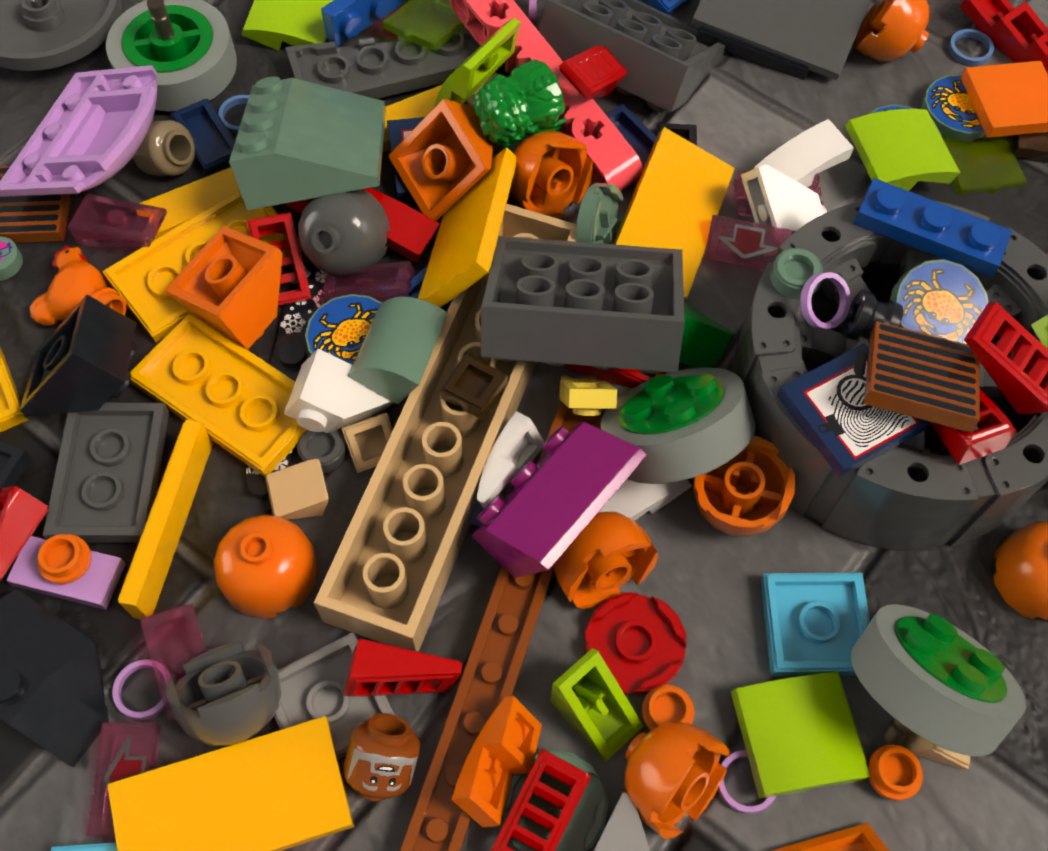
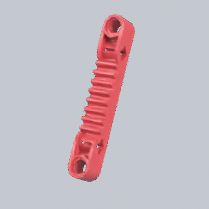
(611, 154)

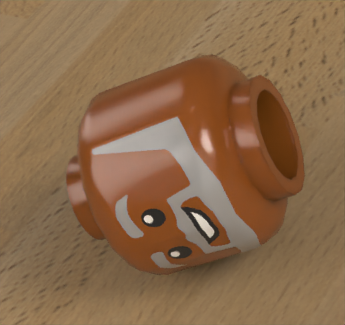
(381, 757)

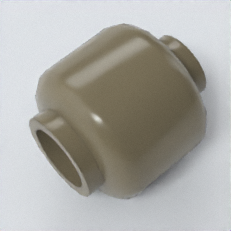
(165, 150)

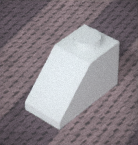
(779, 199)
(328, 398)

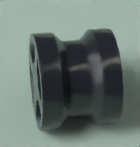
(865, 312)

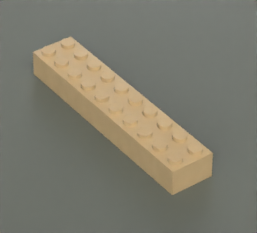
(426, 480)

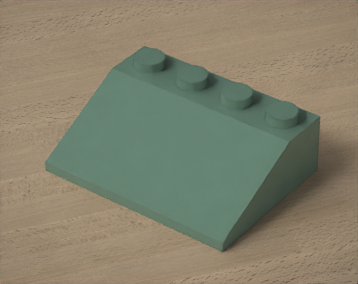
(306, 142)

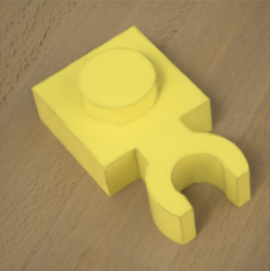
(587, 395)

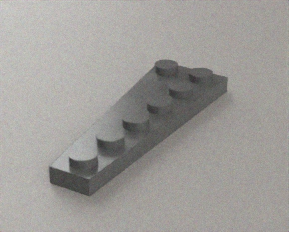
(380, 68)

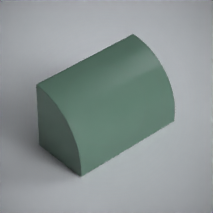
(398, 346)

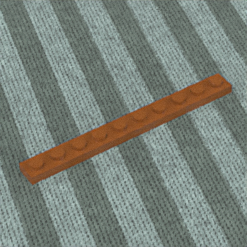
(486, 681)

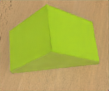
(595, 705)

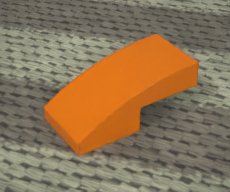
(500, 751)

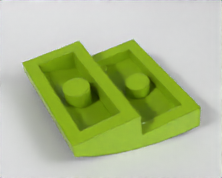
(286, 21)
(480, 64)
(902, 147)
(799, 734)

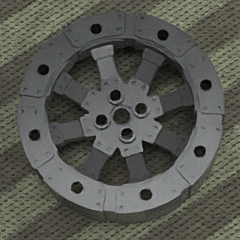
(879, 499)

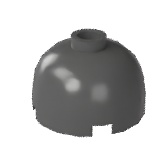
(344, 232)
(226, 694)

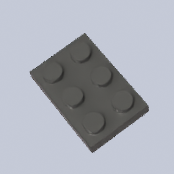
(108, 472)

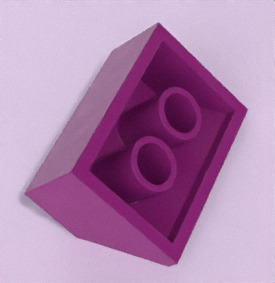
(555, 498)

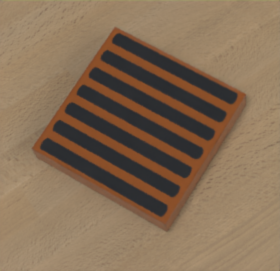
(33, 216)
(923, 377)

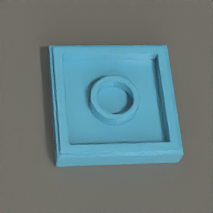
(813, 621)

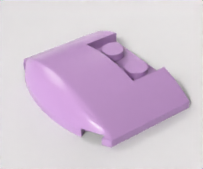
(86, 133)

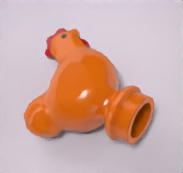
(70, 286)

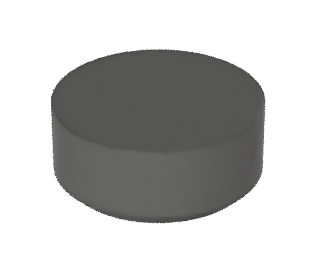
(327, 447)

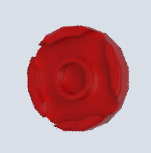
(638, 641)

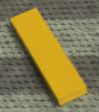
(166, 521)

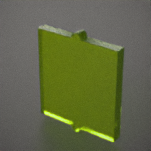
(425, 22)
(985, 165)

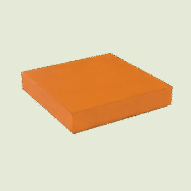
(1009, 97)

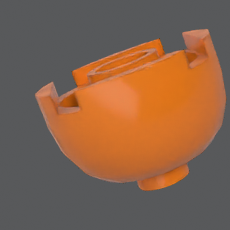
(893, 29)
(551, 173)
(747, 491)
(604, 558)
(265, 566)
(1024, 570)
(673, 774)

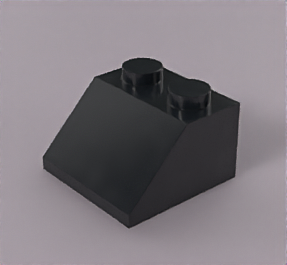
(81, 361)

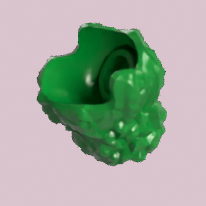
(520, 104)

